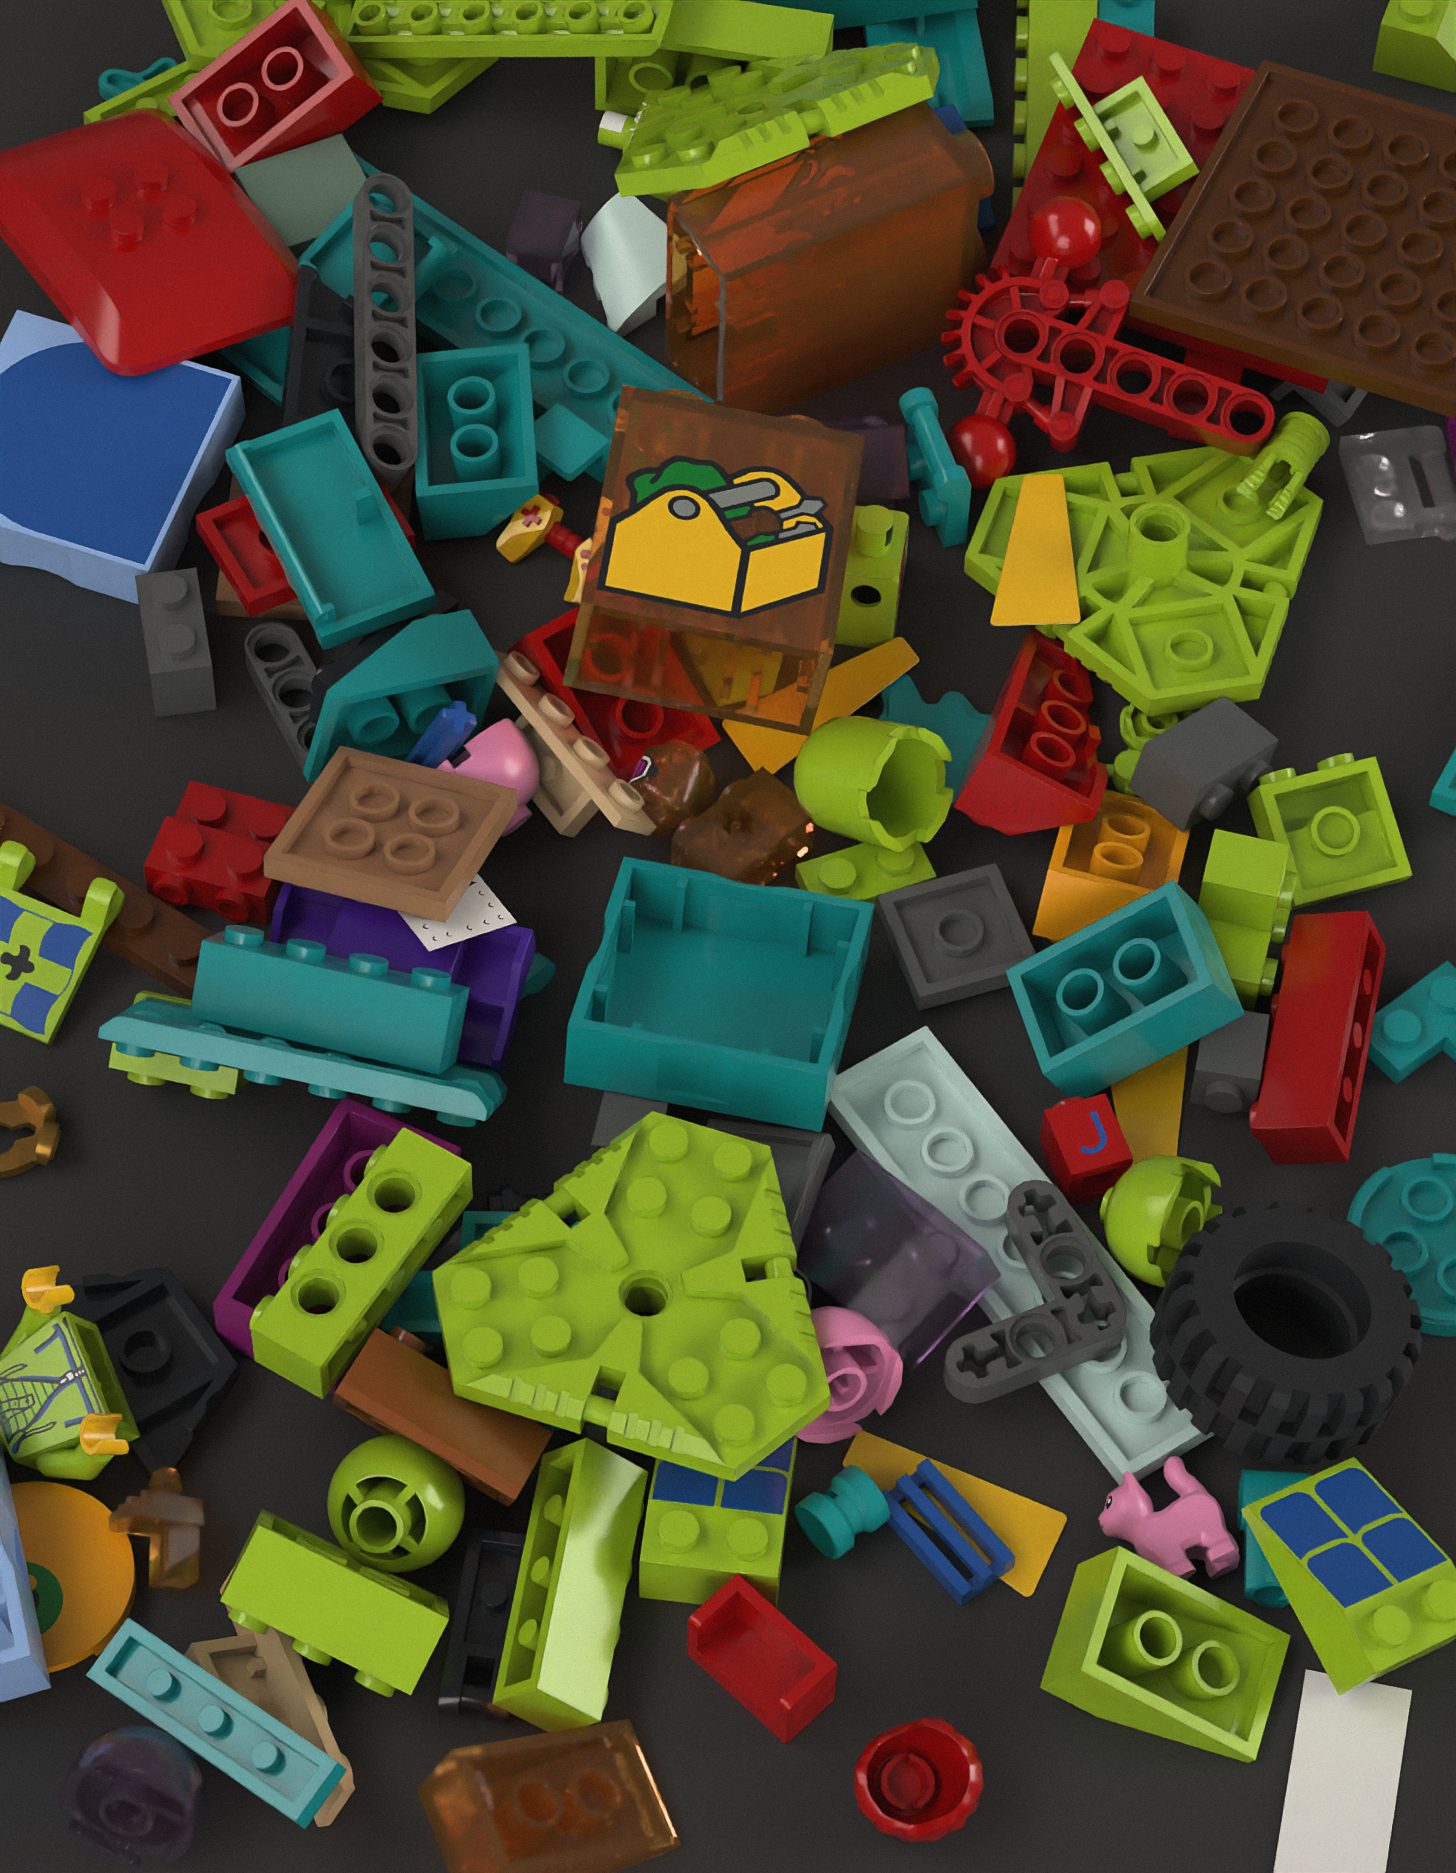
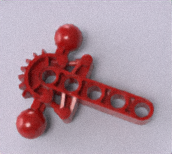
(1065, 237)

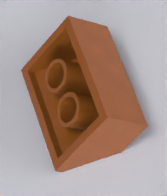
(414, 1397)

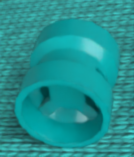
(842, 1512)

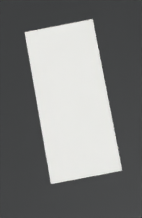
(1342, 1778)

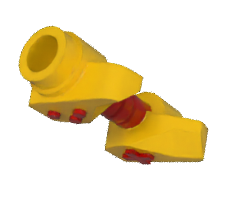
(539, 523)

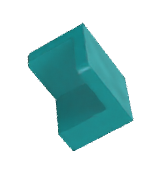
(568, 445)

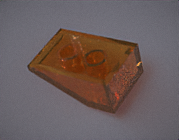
(549, 1804)

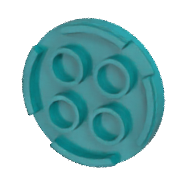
(1414, 1219)

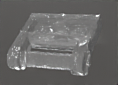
(1386, 488)

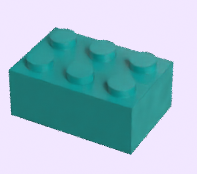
(1124, 992)

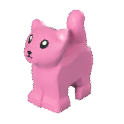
(1181, 1532)

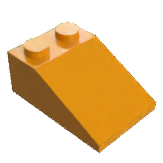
(1107, 864)

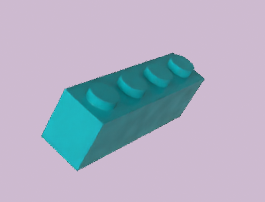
(329, 999)

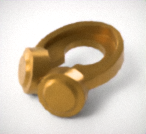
(38, 1113)

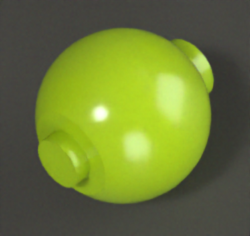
(395, 1504)

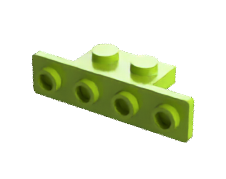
(1137, 140)

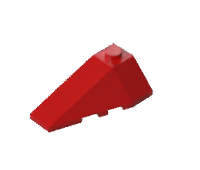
(1038, 747)

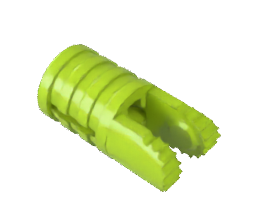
(1287, 460)

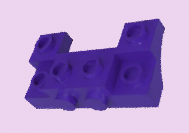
(489, 963)

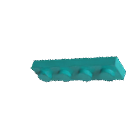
(217, 1723)

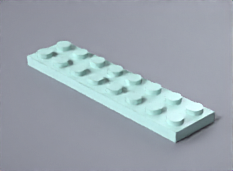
(945, 1142)

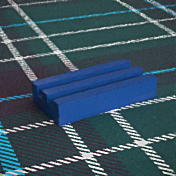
(984, 1575)

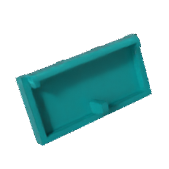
(263, 357)
(331, 529)

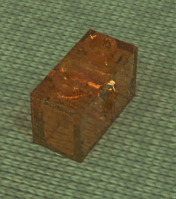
(748, 833)

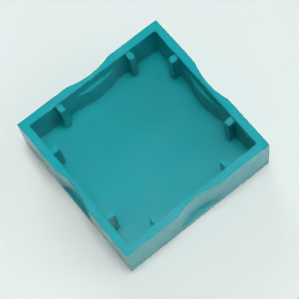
(719, 994)

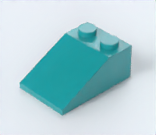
(403, 687)

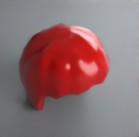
(919, 1780)

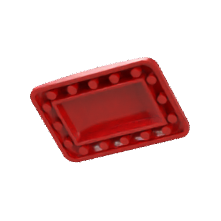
(143, 241)

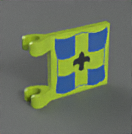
(44, 947)

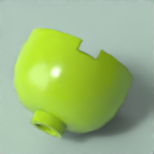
(1156, 1212)

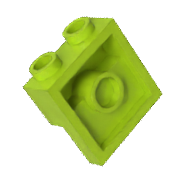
(1336, 828)

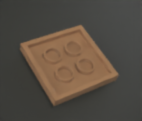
(391, 833)

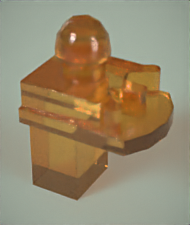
(171, 1525)

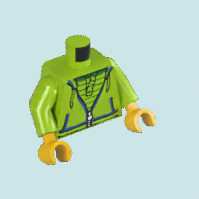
(60, 1388)

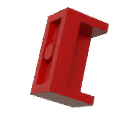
(761, 1658)

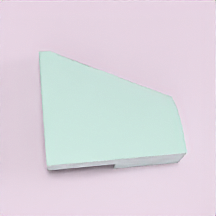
(628, 261)

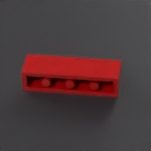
(1319, 1038)

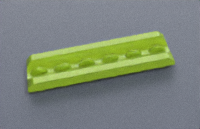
(506, 28)

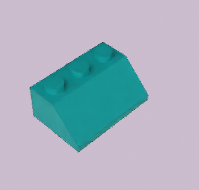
(474, 439)

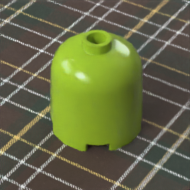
(874, 781)

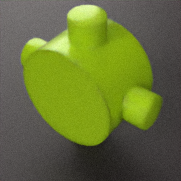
(1123, 770)

